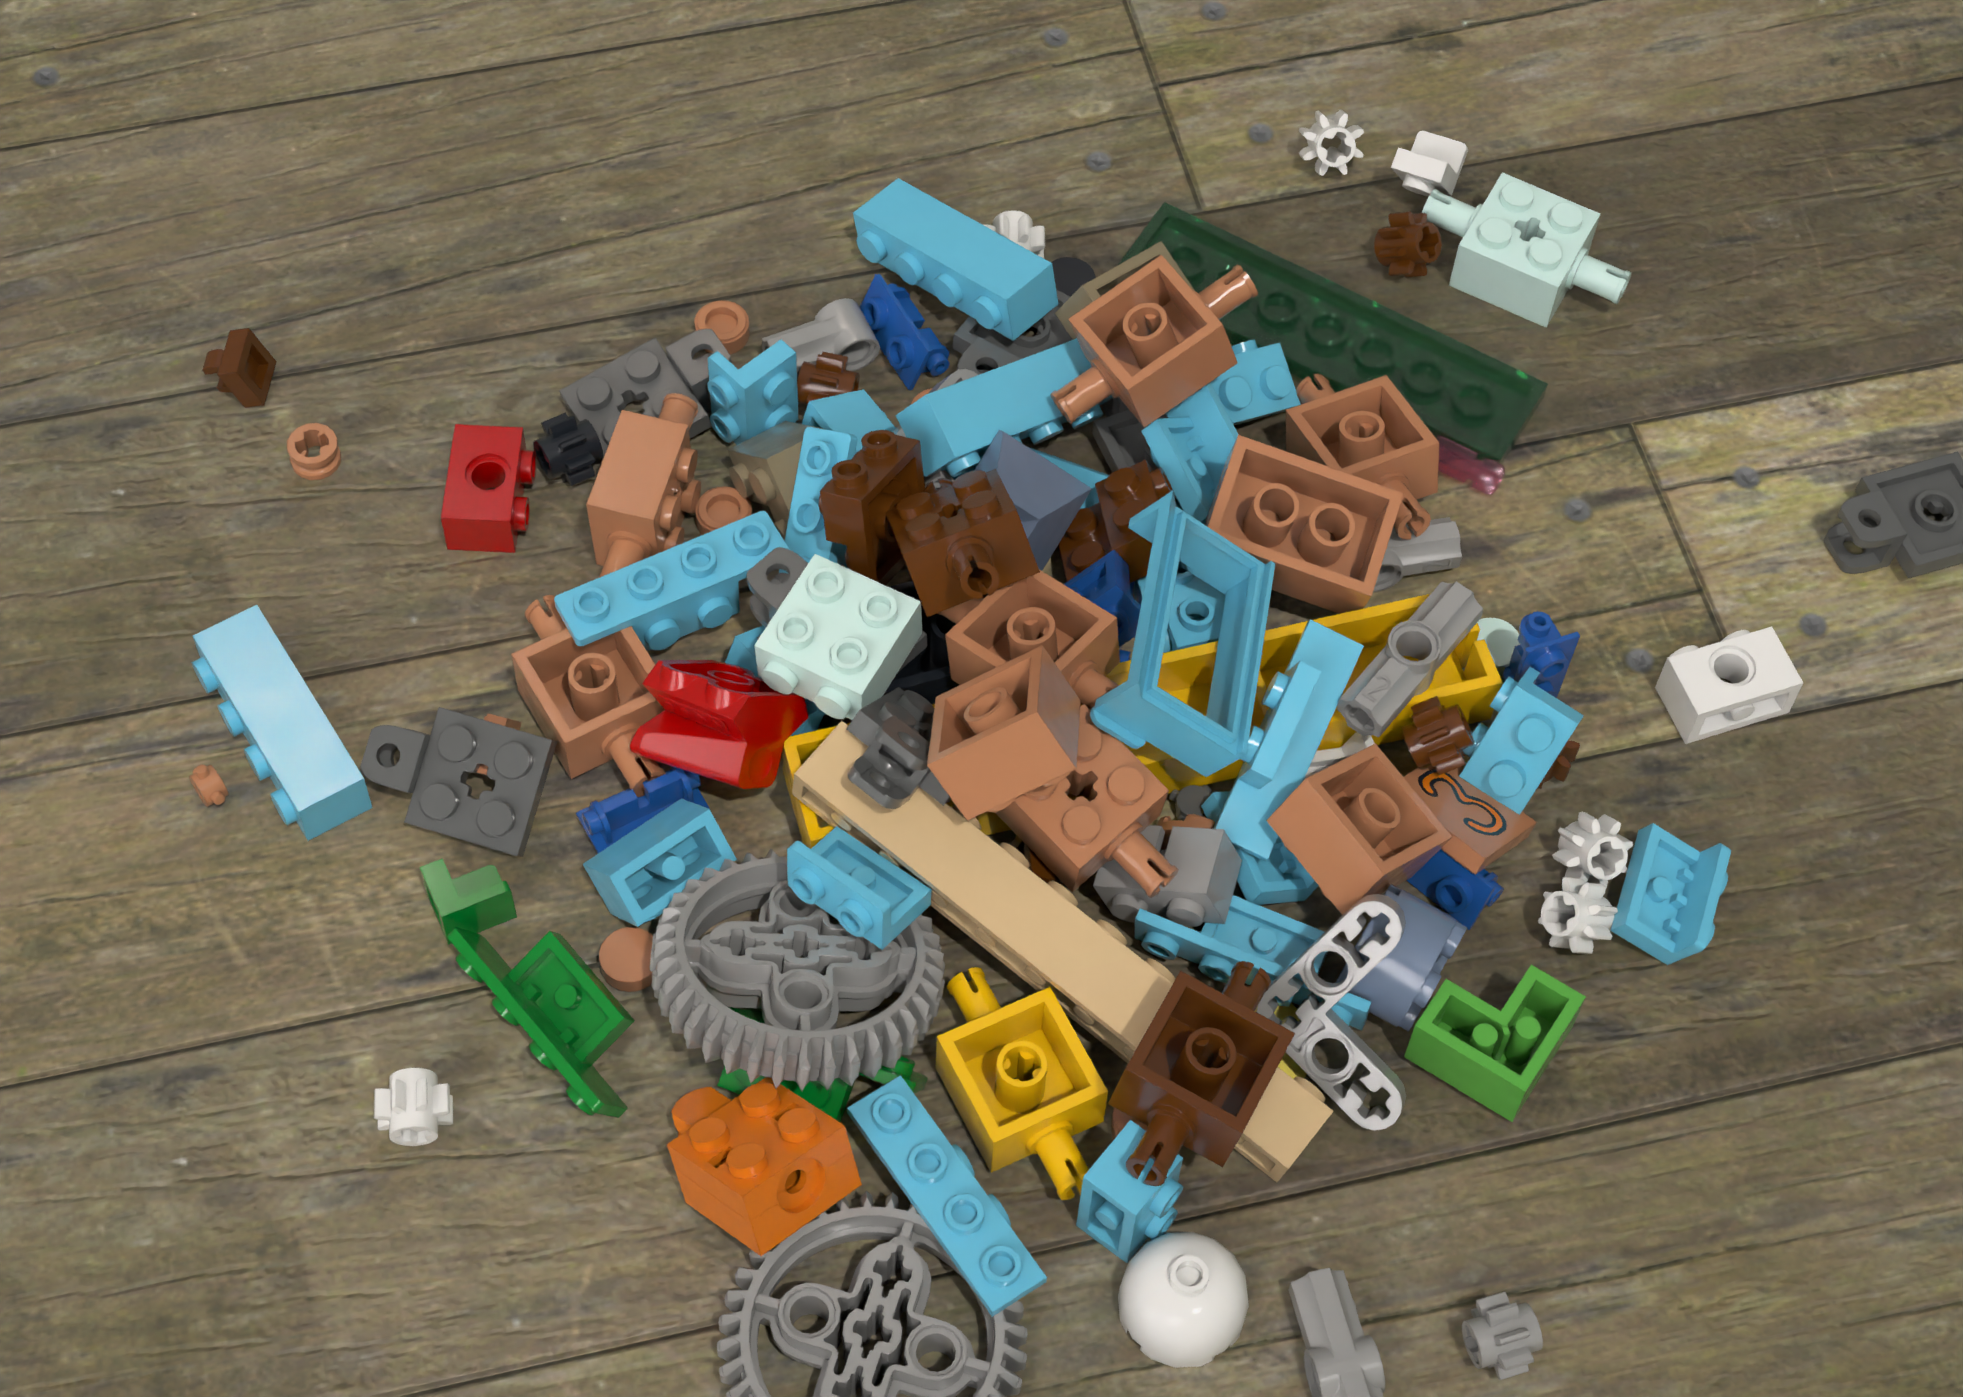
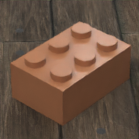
(1309, 520)

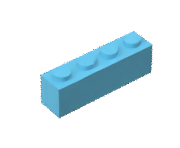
(956, 259)
(964, 418)
(282, 723)

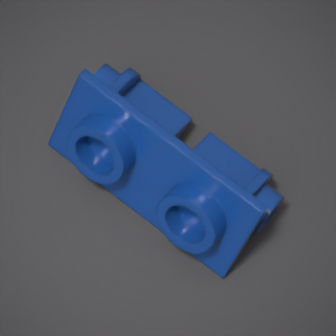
(895, 326)
(1543, 650)
(623, 812)
(1456, 888)

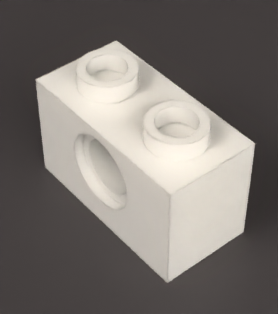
(1705, 705)

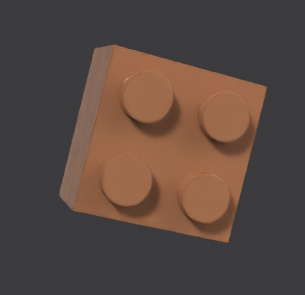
(1005, 734)
(1358, 827)

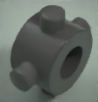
(1190, 800)

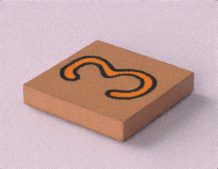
(1478, 823)

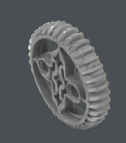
(796, 972)
(819, 1349)

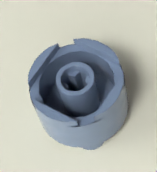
(1412, 970)

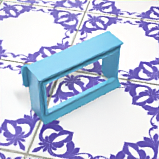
(1142, 710)

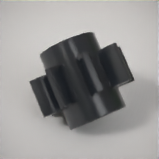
(568, 449)

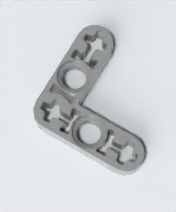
(1321, 1022)

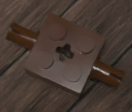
(961, 540)
(1200, 1071)

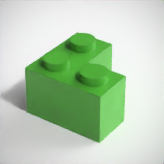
(1492, 1051)

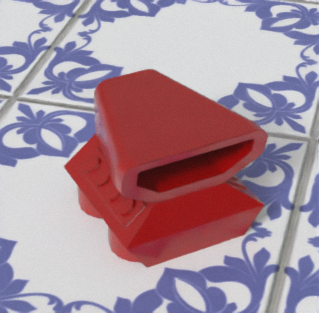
(718, 722)

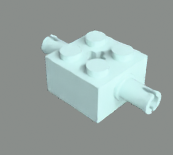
(1524, 249)

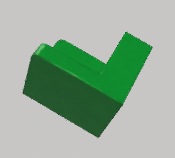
(469, 901)

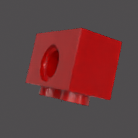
(483, 460)

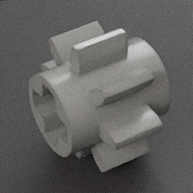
(1502, 1335)

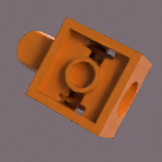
(760, 1161)

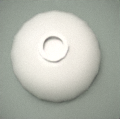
(1183, 1299)

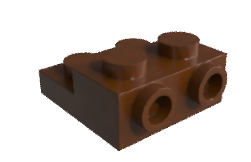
(862, 492)
(1105, 525)

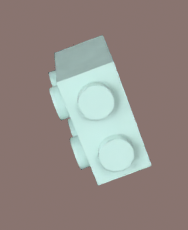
(837, 639)

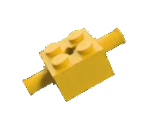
(1054, 1086)

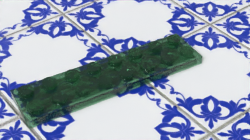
(1353, 337)

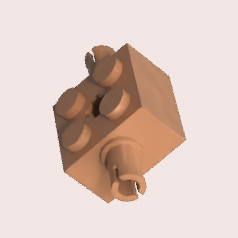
(1153, 341)
(1370, 436)
(644, 485)
(1033, 614)
(588, 695)
(1085, 834)

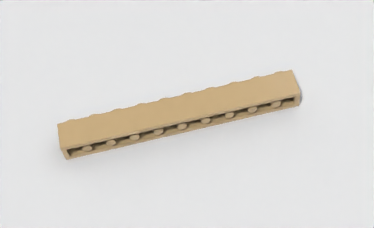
(1036, 931)

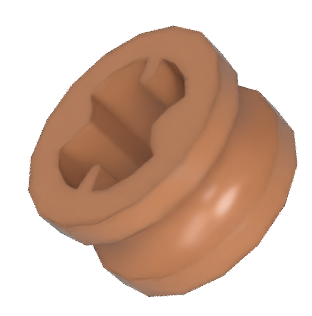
(306, 437)

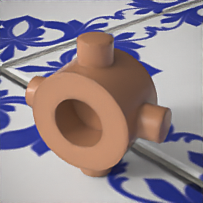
(208, 785)

